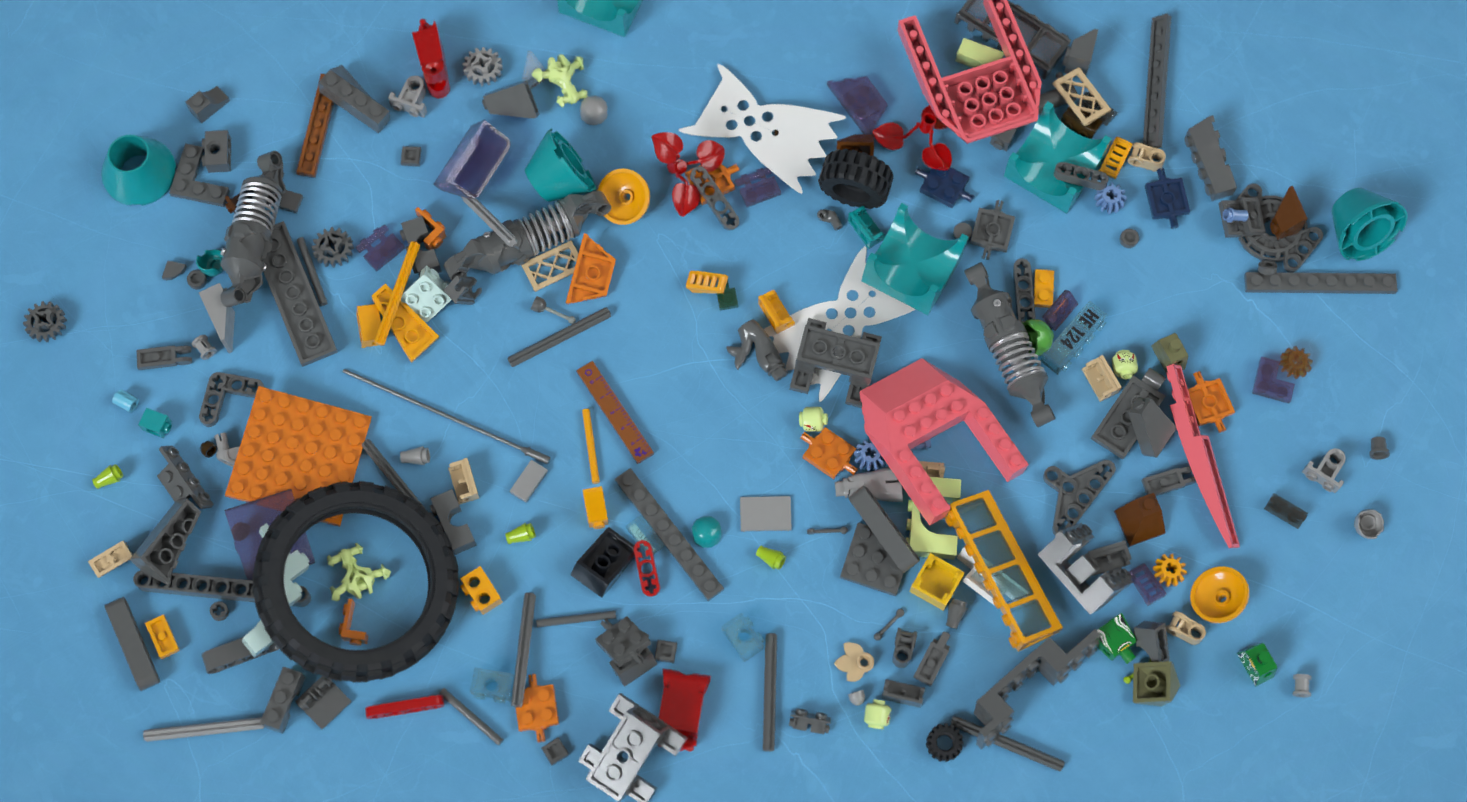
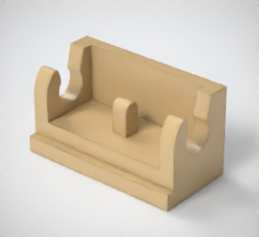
(1101, 378)
(463, 481)
(110, 559)

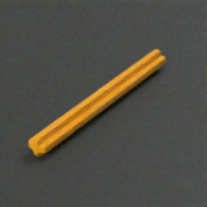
(397, 293)

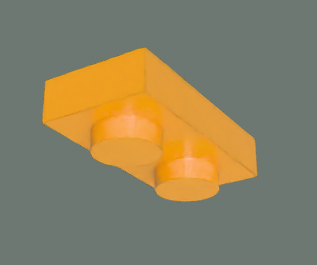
(1043, 288)
(162, 636)

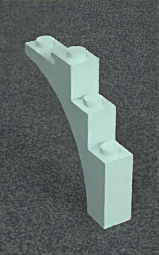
(296, 564)

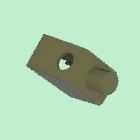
(1170, 351)

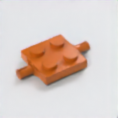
(720, 176)
(1210, 402)
(829, 453)
(538, 709)

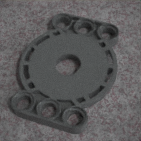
(1269, 245)

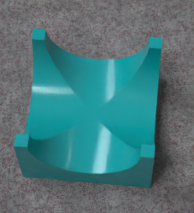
(609, 15)
(1046, 147)
(913, 263)

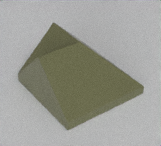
(1154, 683)

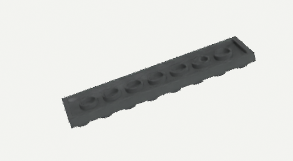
(296, 300)

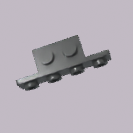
(180, 480)

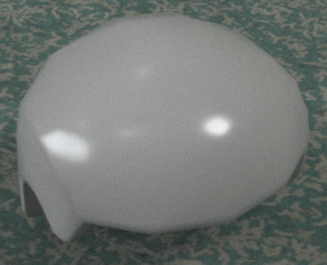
(593, 110)
(1369, 523)

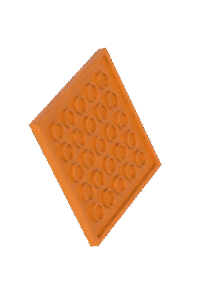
(296, 447)

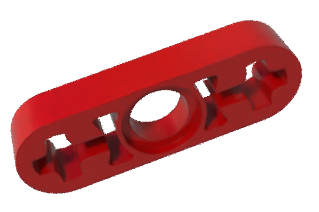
(649, 552)

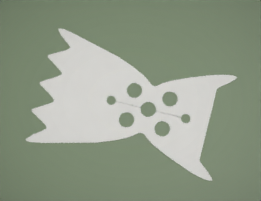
(783, 154)
(884, 305)

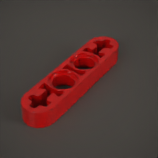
(404, 707)

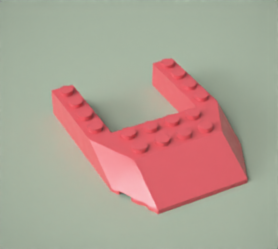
(984, 97)
(916, 407)

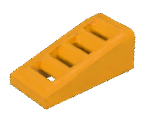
(1121, 147)
(695, 280)

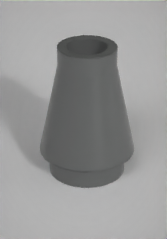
(955, 613)

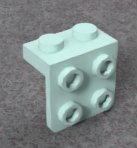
(427, 294)

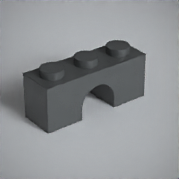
(416, 231)
(446, 506)
(277, 710)

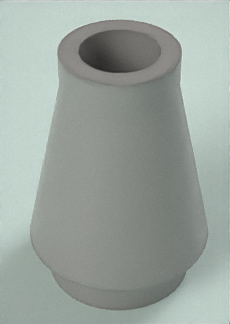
(416, 456)

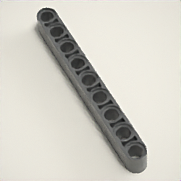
(211, 590)

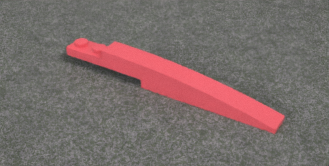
(1200, 456)

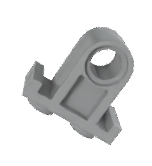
(410, 99)
(1326, 470)

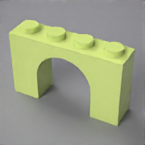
(976, 54)
(926, 542)

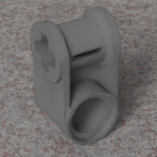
(904, 644)

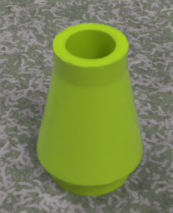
(108, 476)
(521, 534)
(772, 557)

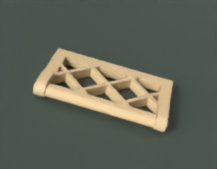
(1085, 84)
(539, 259)

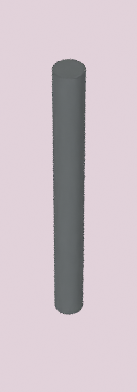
(312, 272)
(576, 618)
(471, 716)

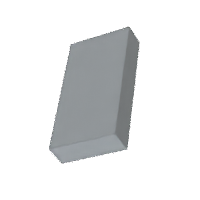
(528, 481)

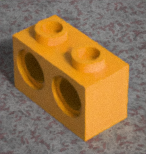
(484, 588)

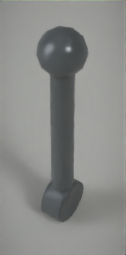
(843, 530)
(900, 613)

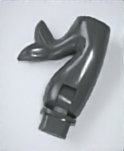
(766, 352)

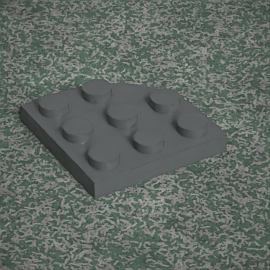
(870, 563)

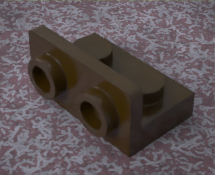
(1071, 121)

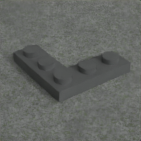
(184, 182)

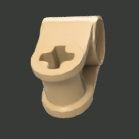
(1146, 157)
(1184, 628)

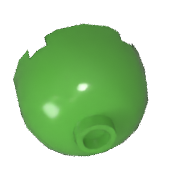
(1039, 335)

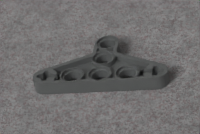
(1081, 485)

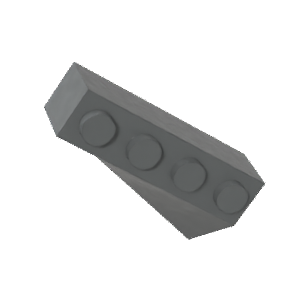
(348, 94)
(1210, 159)
(164, 544)

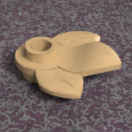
(851, 662)

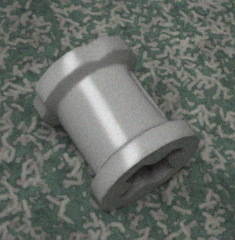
(204, 347)
(1302, 685)

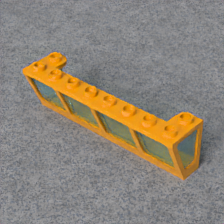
(1004, 570)

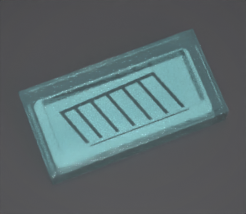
(642, 531)

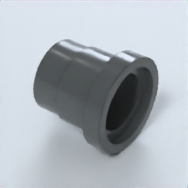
(1379, 448)

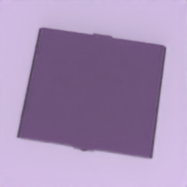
(246, 522)

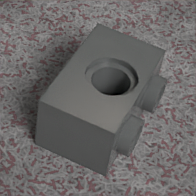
(219, 161)

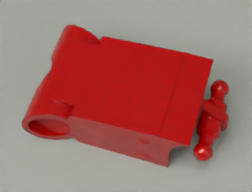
(432, 59)
(683, 703)

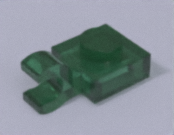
(728, 299)

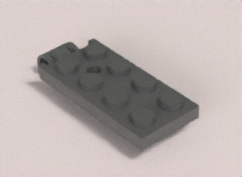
(1116, 429)

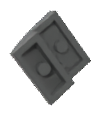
(1254, 223)

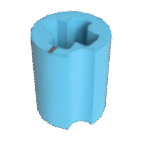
(125, 401)

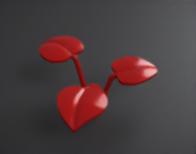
(667, 147)
(936, 156)

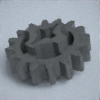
(324, 252)
(46, 313)

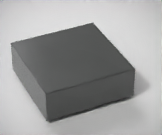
(410, 156)
(291, 201)
(665, 651)
(555, 751)

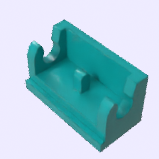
(865, 227)

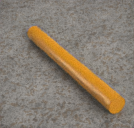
(590, 446)

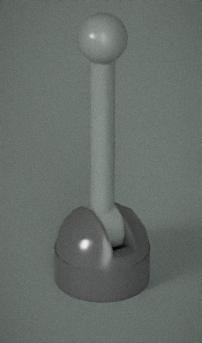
(539, 305)

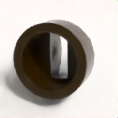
(208, 449)

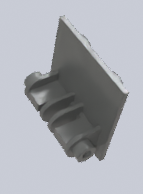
(323, 701)

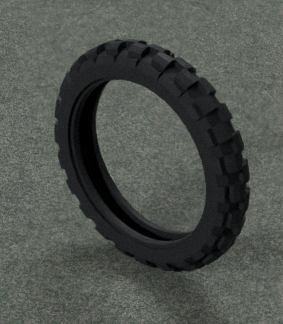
(337, 662)

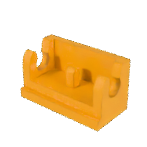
(775, 311)
(368, 324)

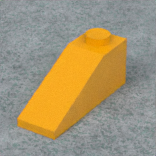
(595, 507)

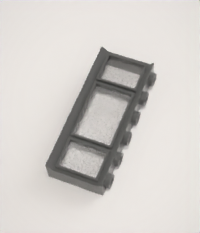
(1041, 39)

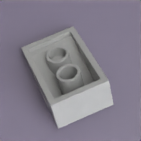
(221, 316)

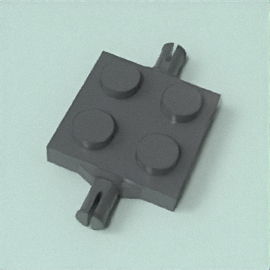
(992, 230)
(623, 641)

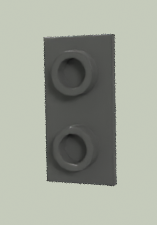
(817, 721)

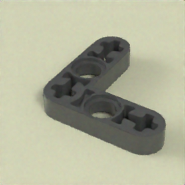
(225, 387)

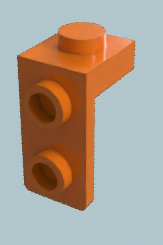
(438, 234)
(353, 637)

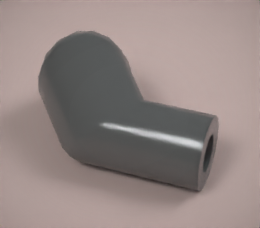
(831, 217)

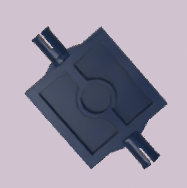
(944, 185)
(1167, 198)

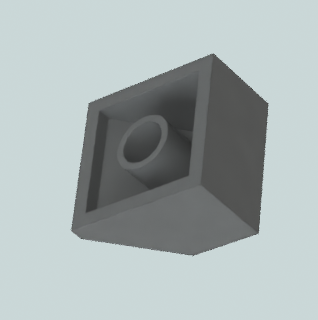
(1080, 52)

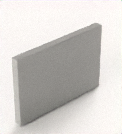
(765, 513)

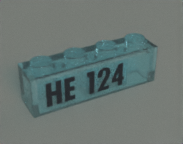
(1073, 337)

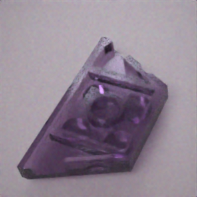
(860, 101)

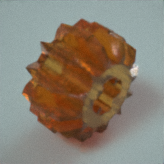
(1302, 365)

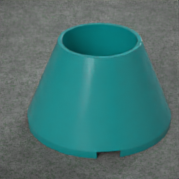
(557, 169)
(147, 181)
(1366, 223)

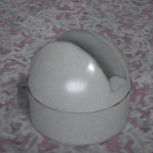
(857, 698)

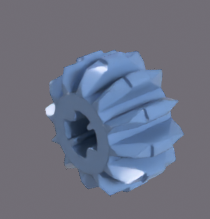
(1115, 203)
(865, 460)

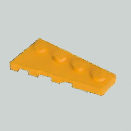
(407, 326)

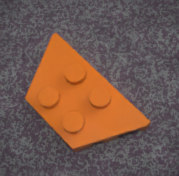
(591, 272)

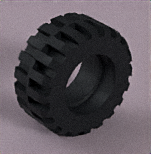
(855, 178)

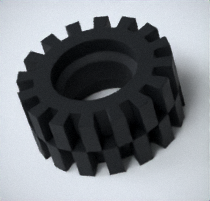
(935, 751)

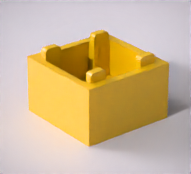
(936, 582)

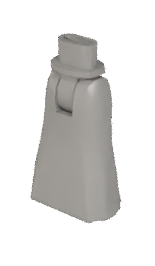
(880, 482)

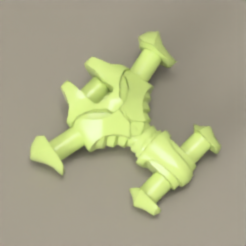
(561, 73)
(357, 577)

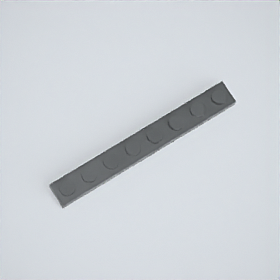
(1157, 81)
(1321, 283)
(669, 534)

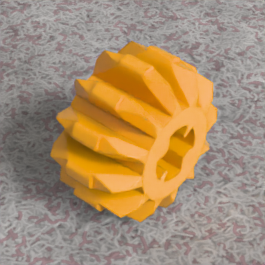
(1170, 563)

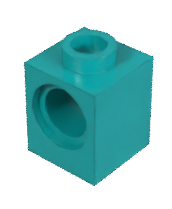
(155, 423)

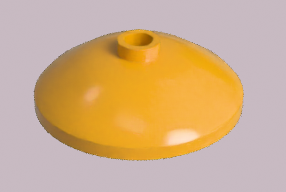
(616, 187)
(1215, 585)

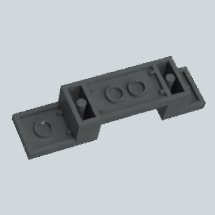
(1049, 661)

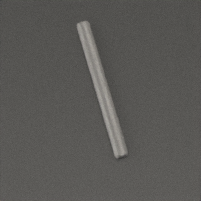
(491, 221)
(202, 729)

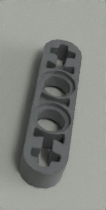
(717, 196)
(1023, 293)

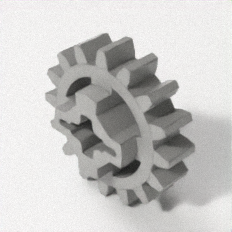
(489, 60)

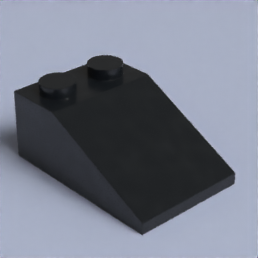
(604, 562)

